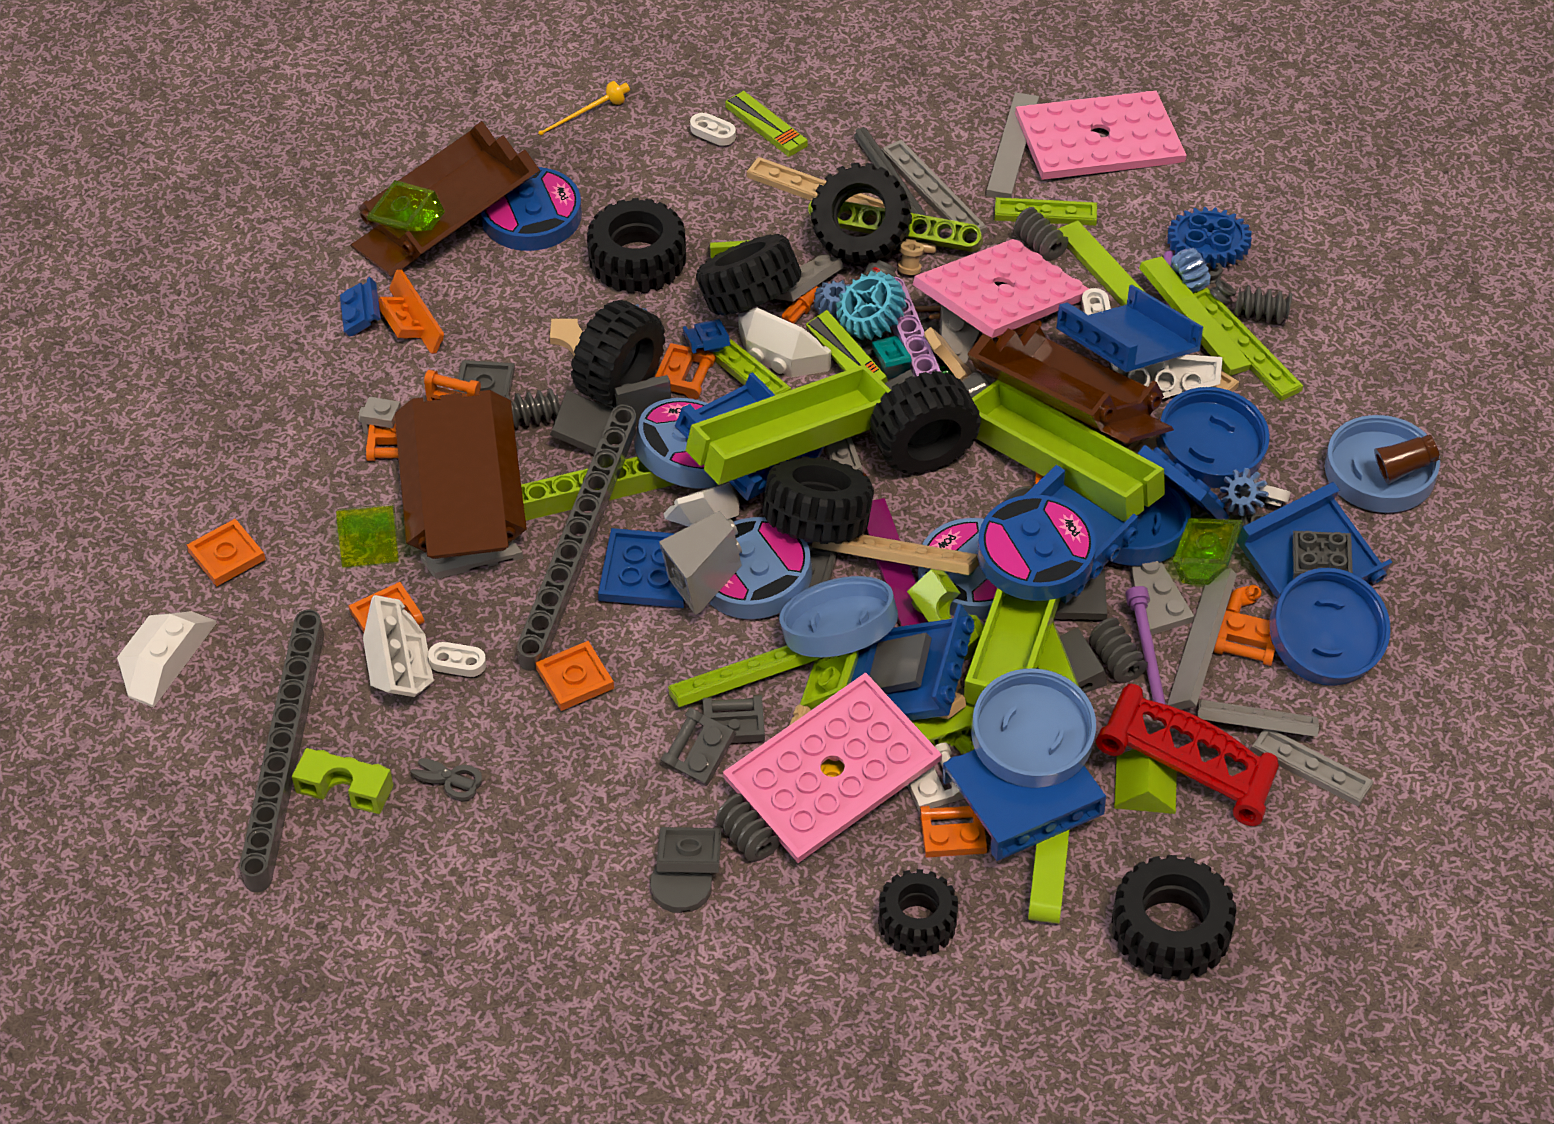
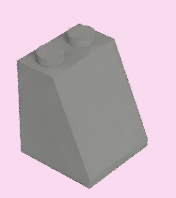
(702, 559)

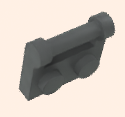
(747, 724)
(707, 750)

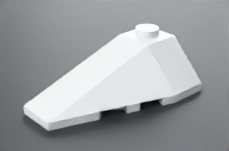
(1178, 373)

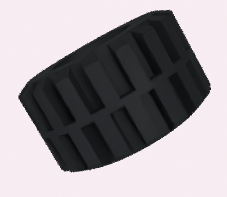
(917, 933)

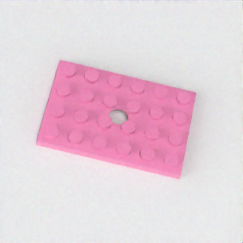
(1066, 147)
(1031, 289)
(855, 726)

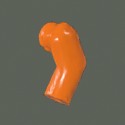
(1242, 597)

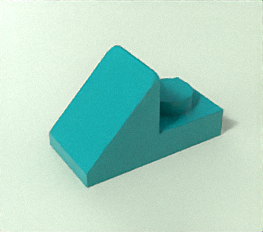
(892, 356)

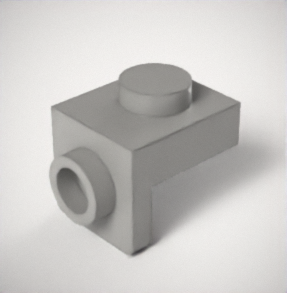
(378, 413)

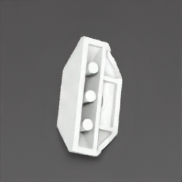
(782, 344)
(703, 504)
(395, 649)
(160, 653)

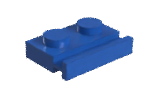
(359, 307)
(707, 335)

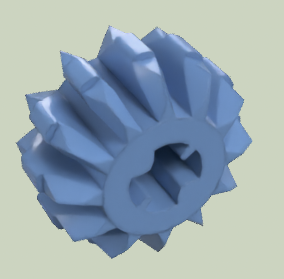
(1191, 269)
(828, 296)
(1244, 502)

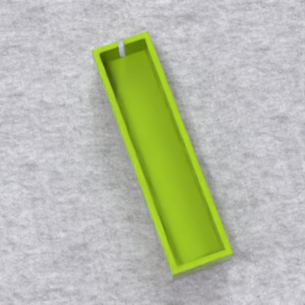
(785, 424)
(1045, 438)
(1009, 641)

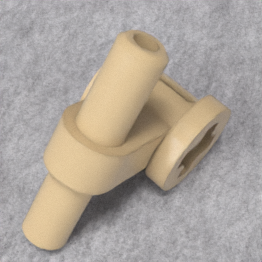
(911, 254)

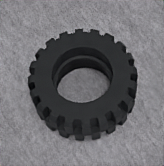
(847, 184)
(641, 267)
(748, 274)
(616, 350)
(925, 422)
(818, 500)
(1168, 950)

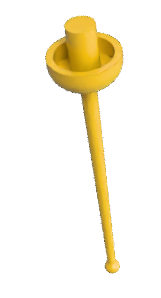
(614, 94)

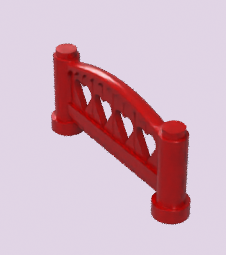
(1128, 728)

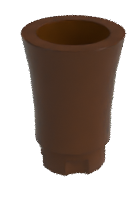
(1406, 457)

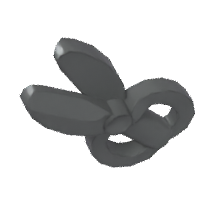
(440, 774)

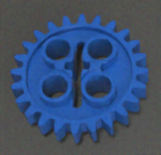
(1212, 234)

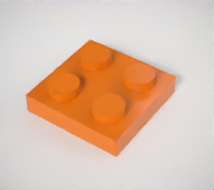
(225, 552)
(574, 675)

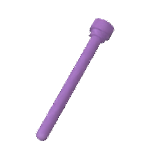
(1138, 600)

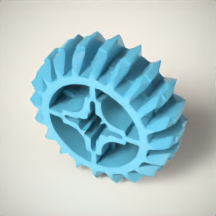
(871, 305)

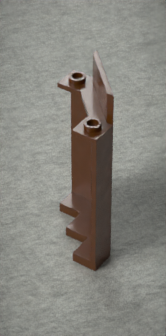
(467, 181)
(1071, 383)
(459, 474)

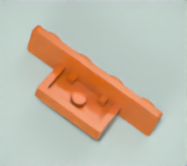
(409, 314)

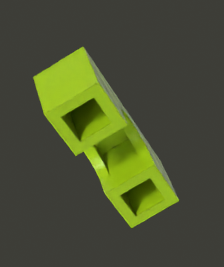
(933, 598)
(321, 771)

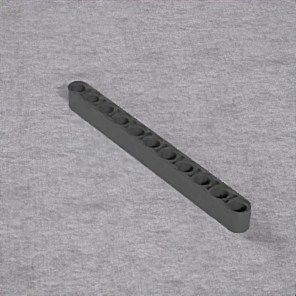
(577, 546)
(282, 752)

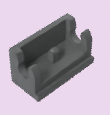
(1083, 661)

